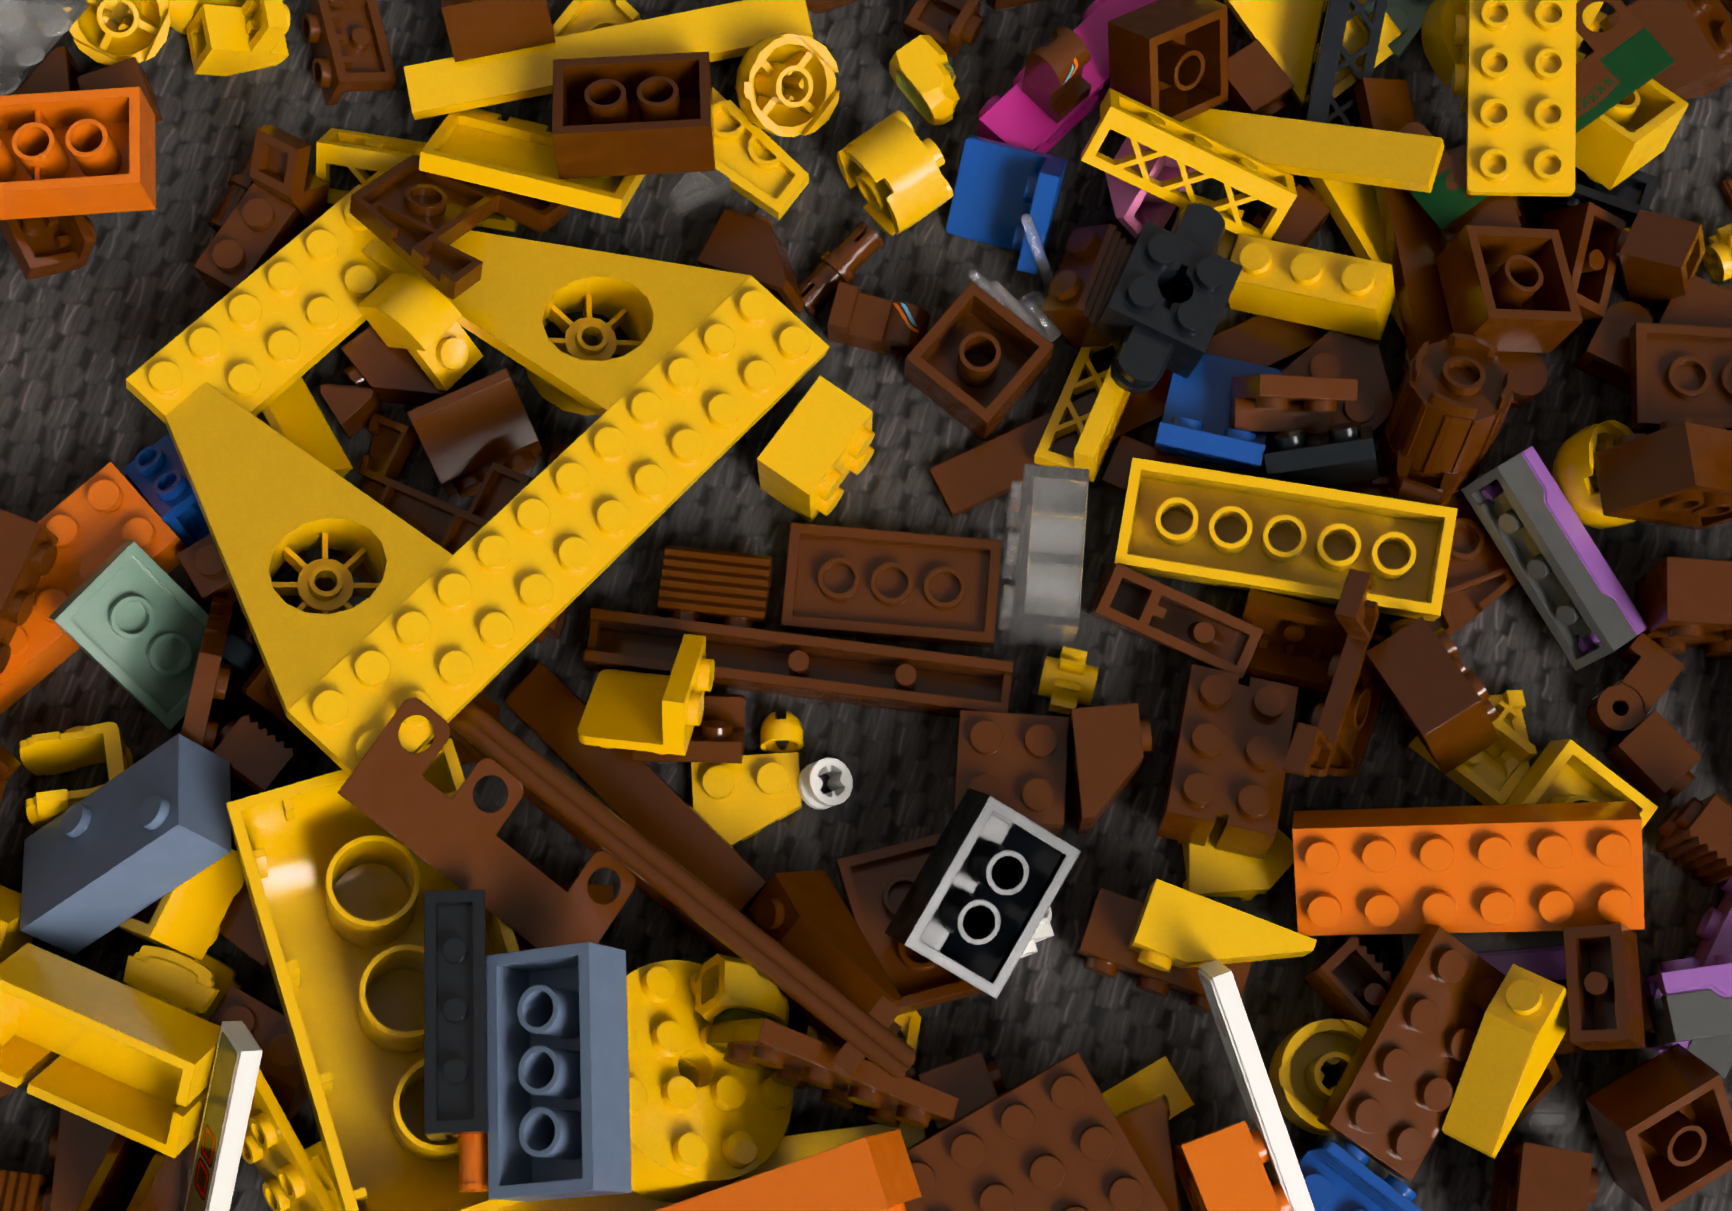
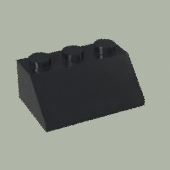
(983, 891)

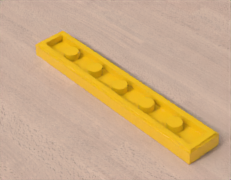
(1328, 149)

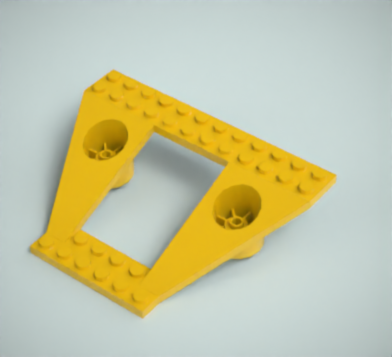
(439, 626)

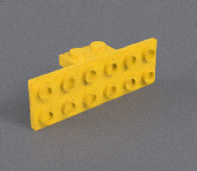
(1518, 95)
(292, 1175)

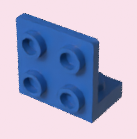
(997, 188)
(1199, 416)
(167, 488)
(1342, 1182)

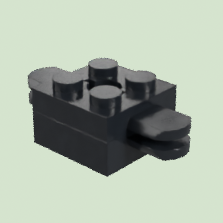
(1167, 299)

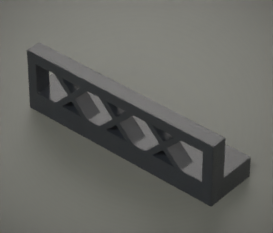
(1326, 56)
(455, 1013)

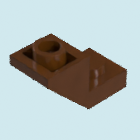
(281, 169)

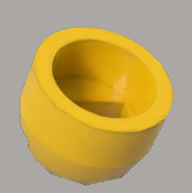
(781, 729)

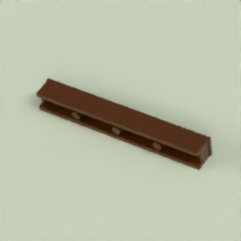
(805, 665)

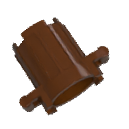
(1445, 418)

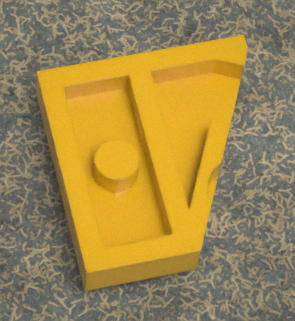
(746, 795)

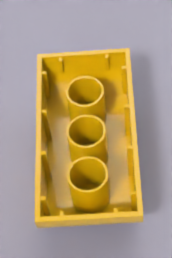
(347, 959)

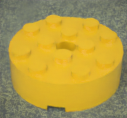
(690, 1111)

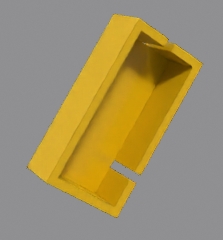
(121, 1051)

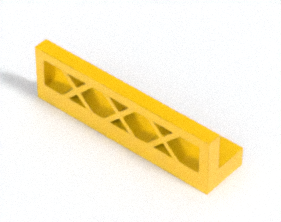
(1195, 150)
(375, 153)
(1093, 428)

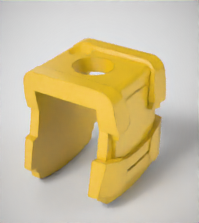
(67, 751)
(180, 979)

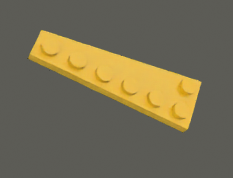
(742, 150)

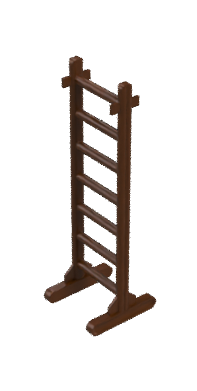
(858, 1034)

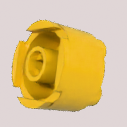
(895, 173)
(1297, 1066)

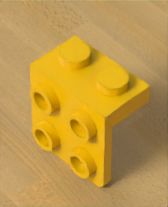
(647, 708)

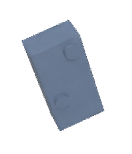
(126, 845)
(558, 1073)

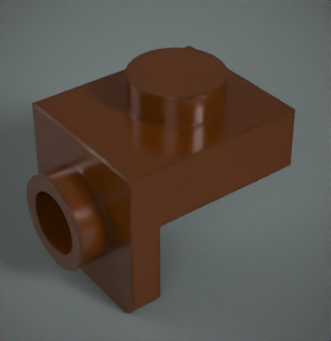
(947, 22)

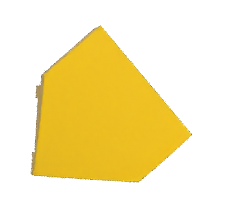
(1499, 768)
(1234, 875)

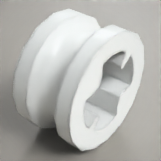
(839, 782)

